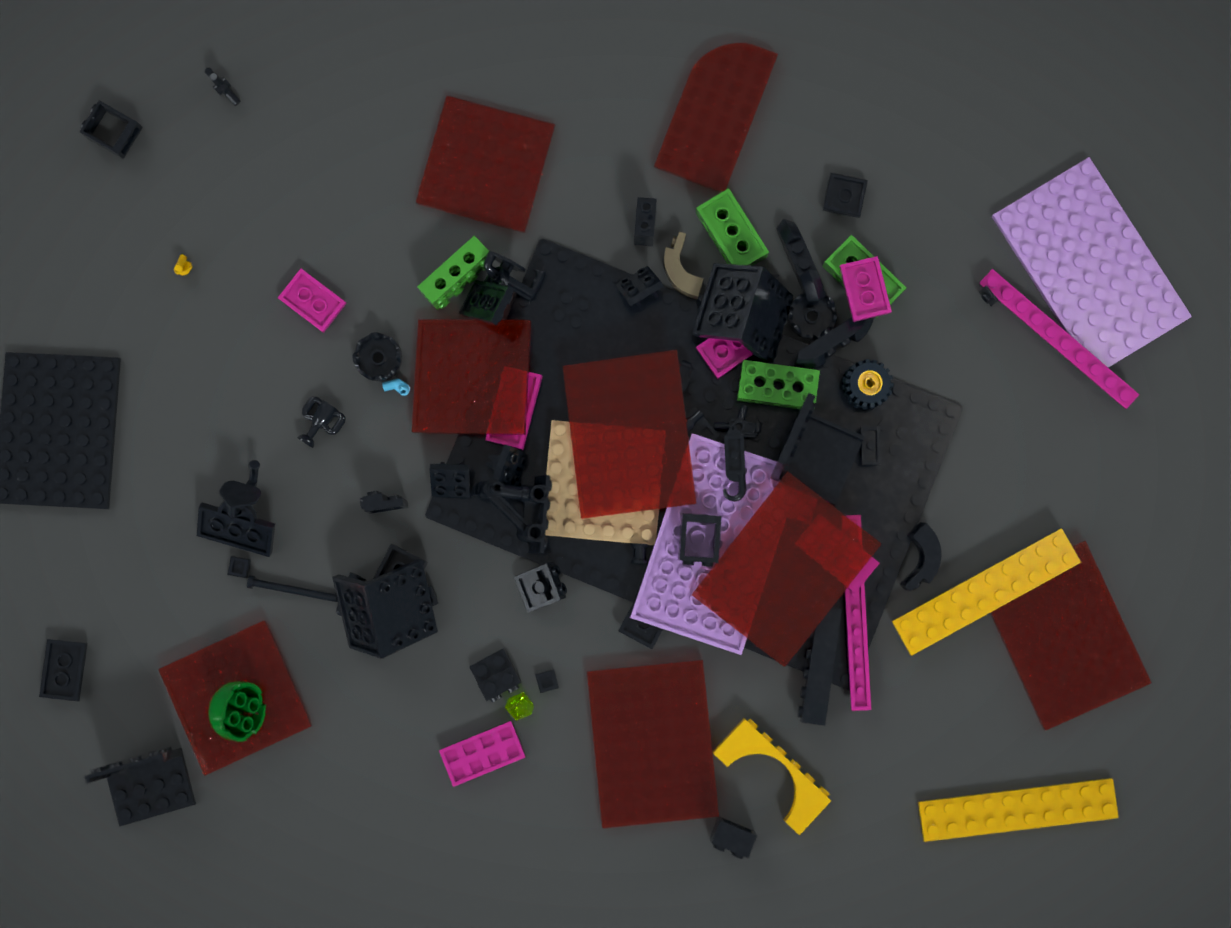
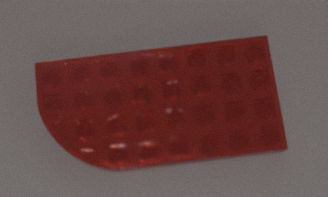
(716, 114)

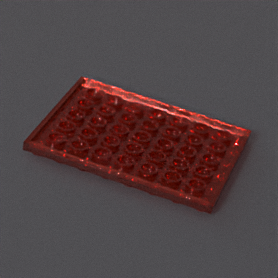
(629, 434)
(786, 569)
(1070, 644)
(652, 744)

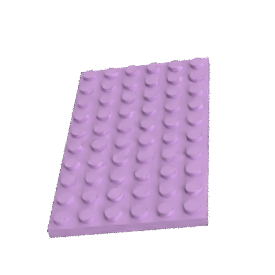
(1091, 264)
(668, 585)

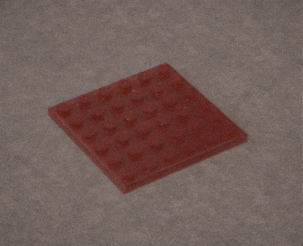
(485, 164)
(471, 377)
(242, 657)

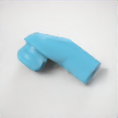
(398, 385)

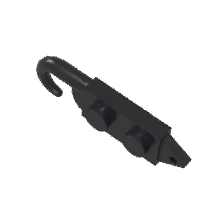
(735, 462)

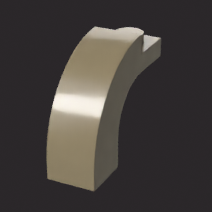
(680, 279)

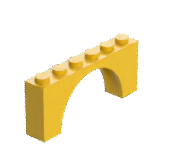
(808, 798)

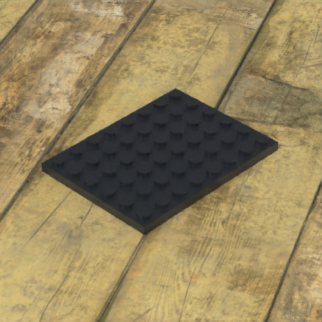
(58, 429)

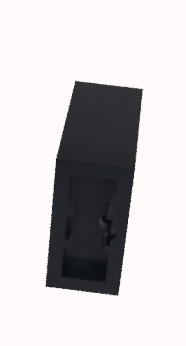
(126, 138)
(645, 221)
(697, 518)

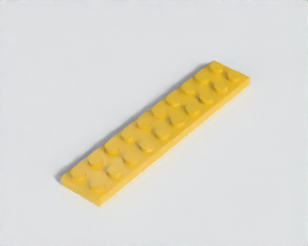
(986, 592)
(1018, 809)

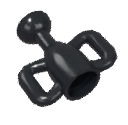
(322, 417)

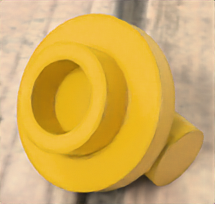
(183, 266)

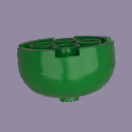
(227, 710)

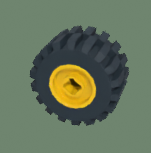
(867, 384)

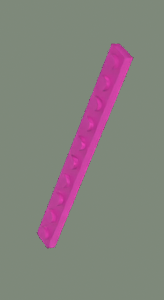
(1060, 339)
(857, 644)

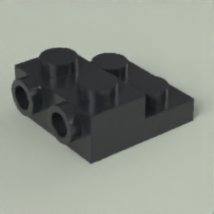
(377, 502)
(541, 586)
(495, 675)

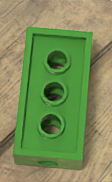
(736, 220)
(855, 251)
(445, 274)
(771, 373)

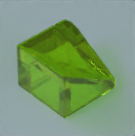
(519, 706)

